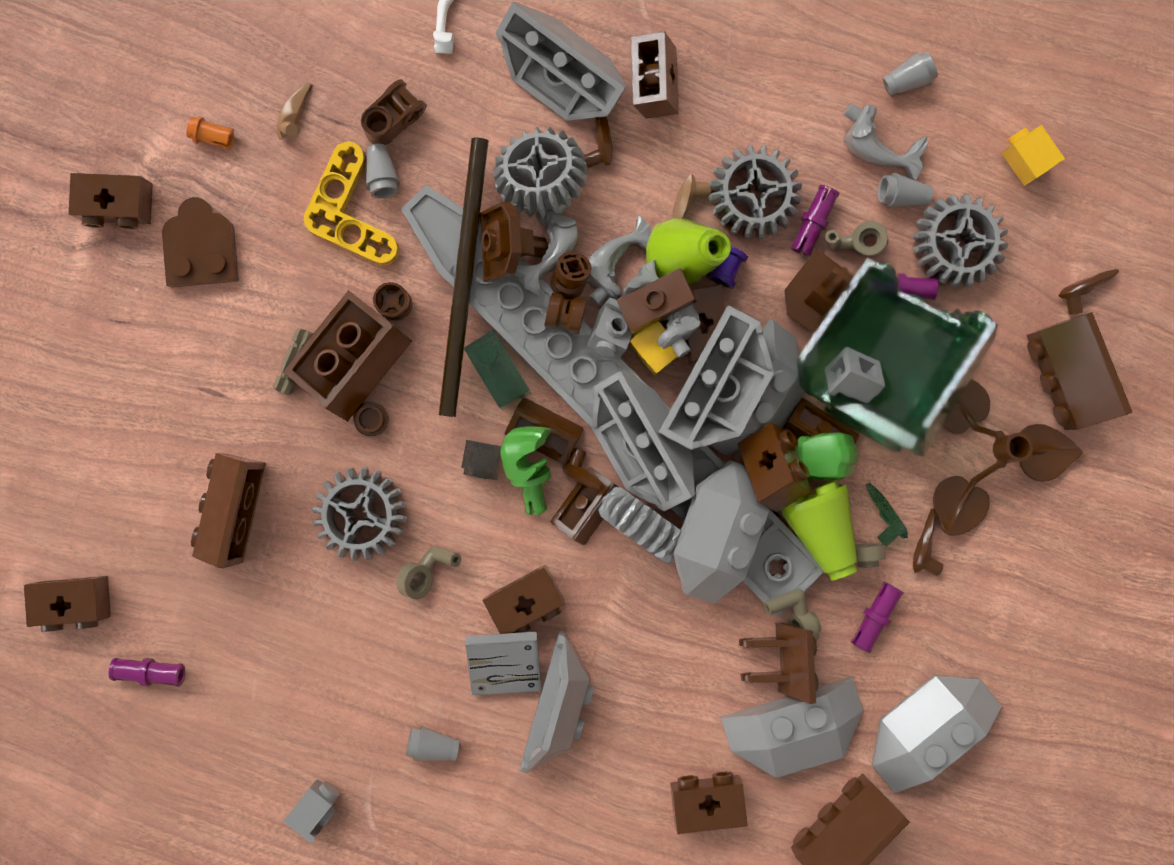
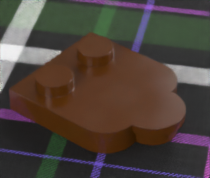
(199, 246)

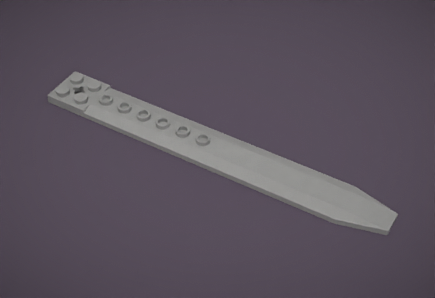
(575, 370)

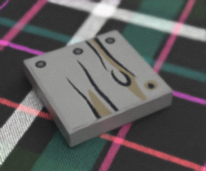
(503, 663)

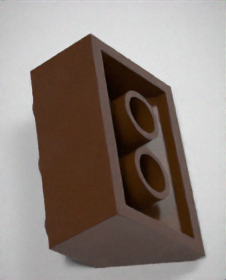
(347, 356)
(1078, 373)
(227, 510)
(850, 828)

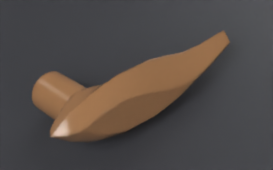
(292, 112)
(685, 196)

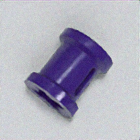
(727, 271)

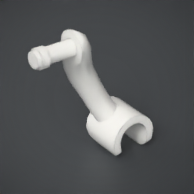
(443, 40)

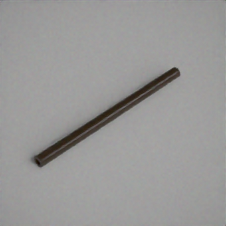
(463, 277)

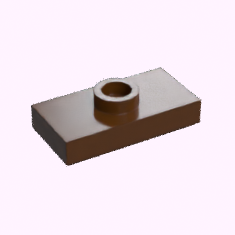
(657, 300)

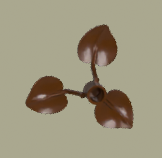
(1038, 447)

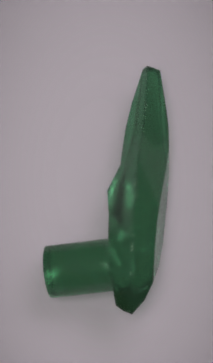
(888, 514)

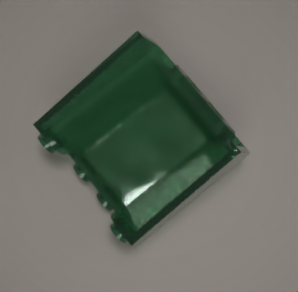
(921, 353)

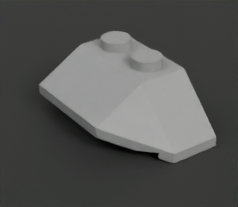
(558, 65)
(722, 384)
(782, 391)
(628, 427)
(719, 534)
(559, 706)
(932, 729)
(795, 734)

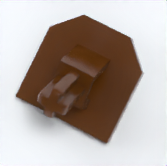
(506, 242)
(815, 290)

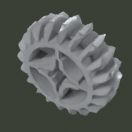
(558, 180)
(769, 189)
(966, 214)
(640, 523)
(353, 527)

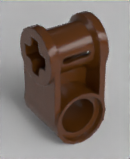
(396, 108)

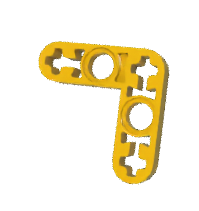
(335, 208)

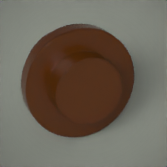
(371, 419)

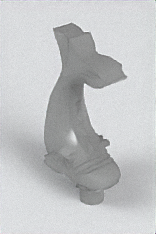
(864, 143)
(562, 238)
(606, 257)
(680, 324)

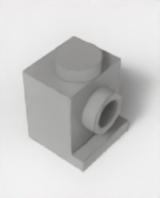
(610, 331)
(855, 375)
(313, 810)

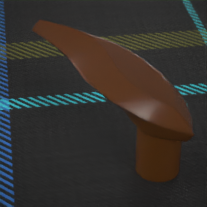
(604, 142)
(1074, 291)
(574, 470)
(923, 550)

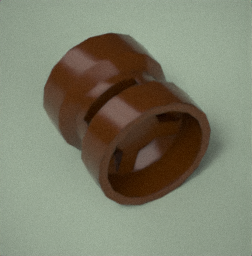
(570, 275)
(387, 301)
(557, 310)

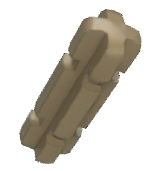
(284, 383)

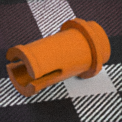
(210, 133)

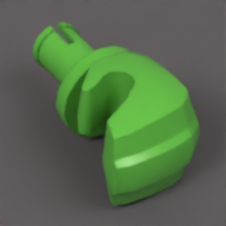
(828, 455)
(521, 471)

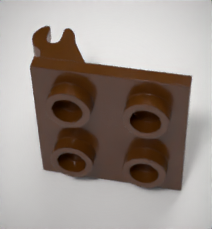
(796, 662)

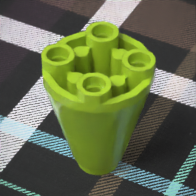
(686, 246)
(826, 528)

